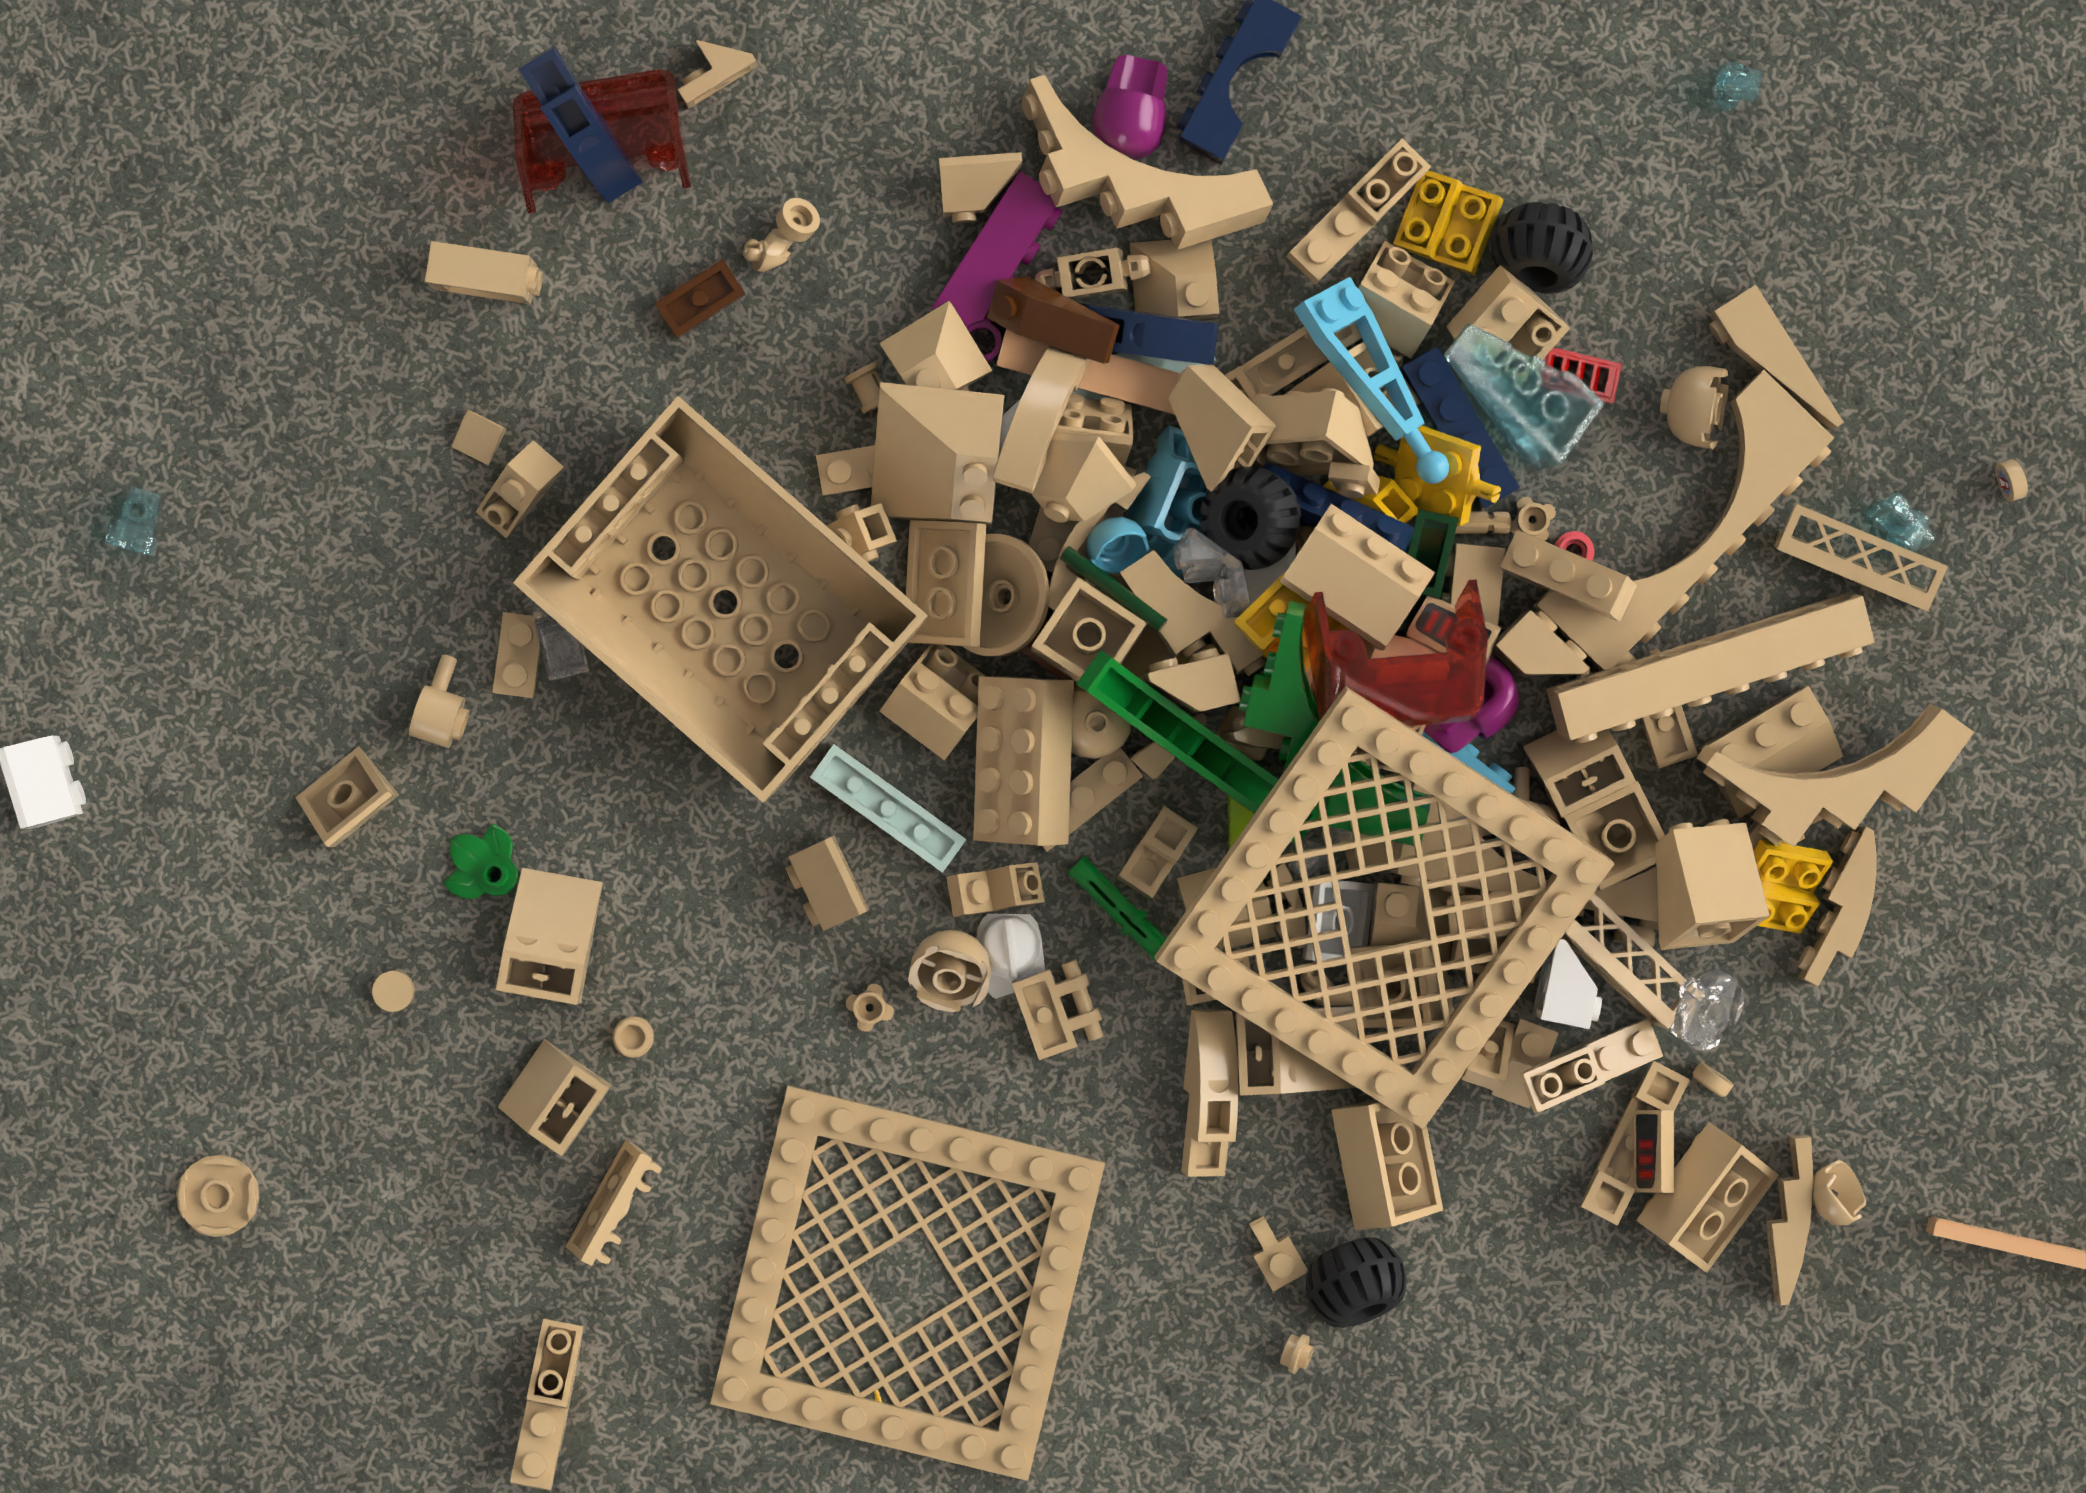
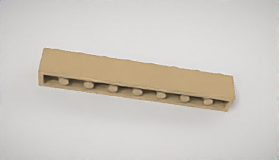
(1710, 666)

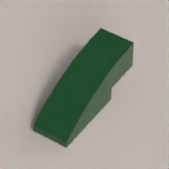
(1431, 547)

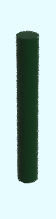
(1113, 589)

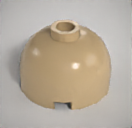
(1696, 405)
(1095, 727)
(950, 971)

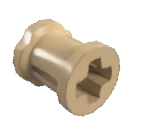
(866, 385)

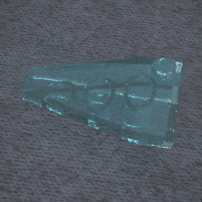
(1528, 401)

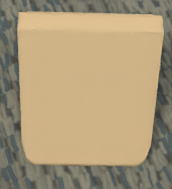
(478, 437)

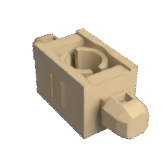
(1135, 267)

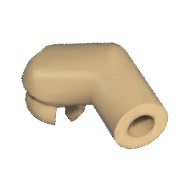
(1311, 982)

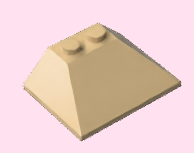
(936, 453)

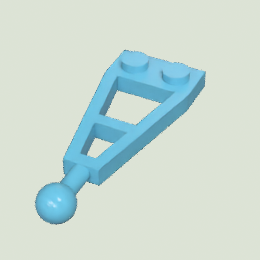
(1336, 310)

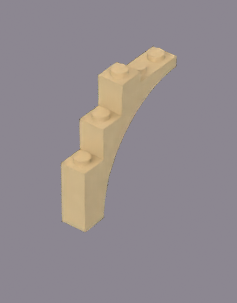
(1130, 191)
(1190, 616)
(1901, 770)

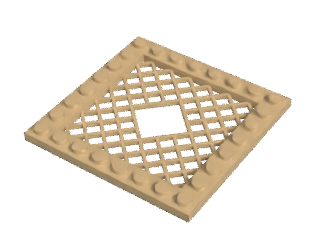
(1417, 1092)
(999, 1451)

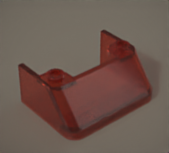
(637, 108)
(1410, 687)

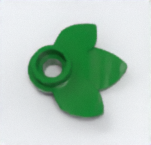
(476, 861)

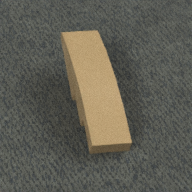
(1789, 1235)

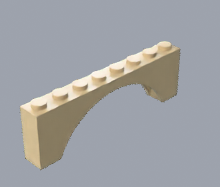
(1774, 448)
(1630, 897)

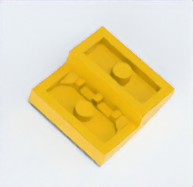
(1260, 617)

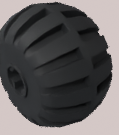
(1543, 246)
(1229, 511)
(1356, 1282)

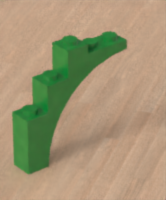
(1288, 708)
(1179, 733)

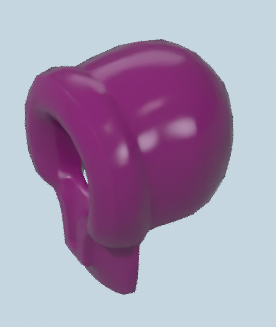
(1132, 107)
(1498, 709)

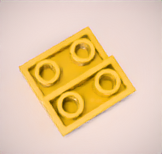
(1448, 222)
(1789, 882)

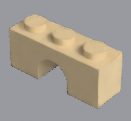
(1569, 575)

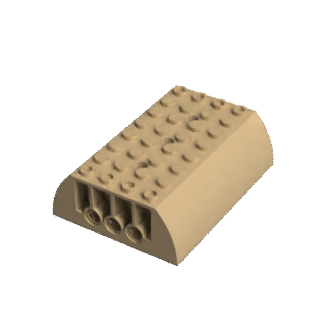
(659, 616)

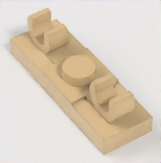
(610, 1204)

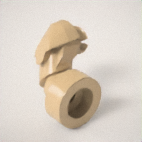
(795, 222)

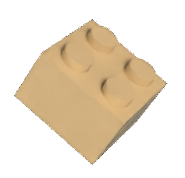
(1083, 627)

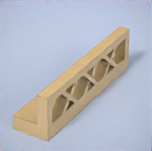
(1855, 571)
(1620, 975)

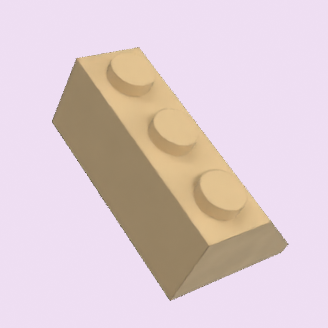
(1313, 432)
(1361, 576)
(1783, 738)
(1385, 1166)
(1712, 1197)

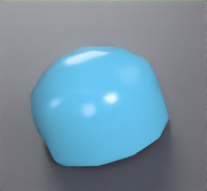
(1116, 544)

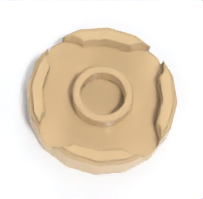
(231, 1187)

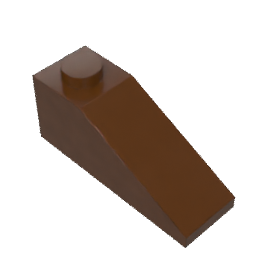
(1052, 318)

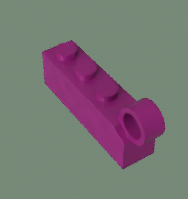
(998, 253)

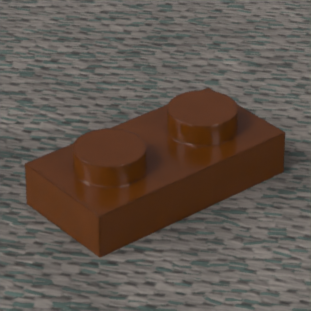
(700, 299)

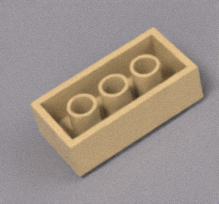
(1023, 760)

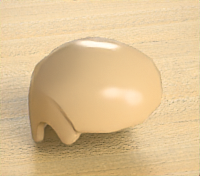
(1850, 1197)

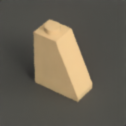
(1218, 422)

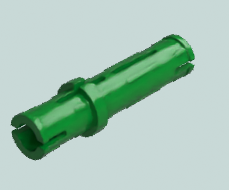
(1118, 906)

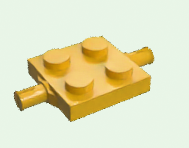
(1458, 489)

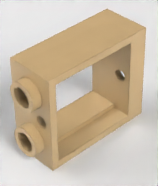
(483, 273)

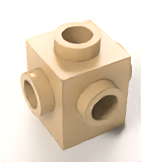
(864, 529)

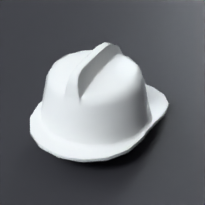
(1013, 949)

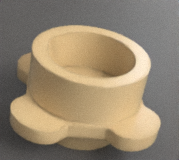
(1543, 515)
(872, 996)

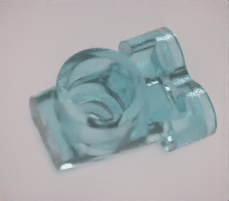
(1736, 83)
(1905, 526)
(132, 531)

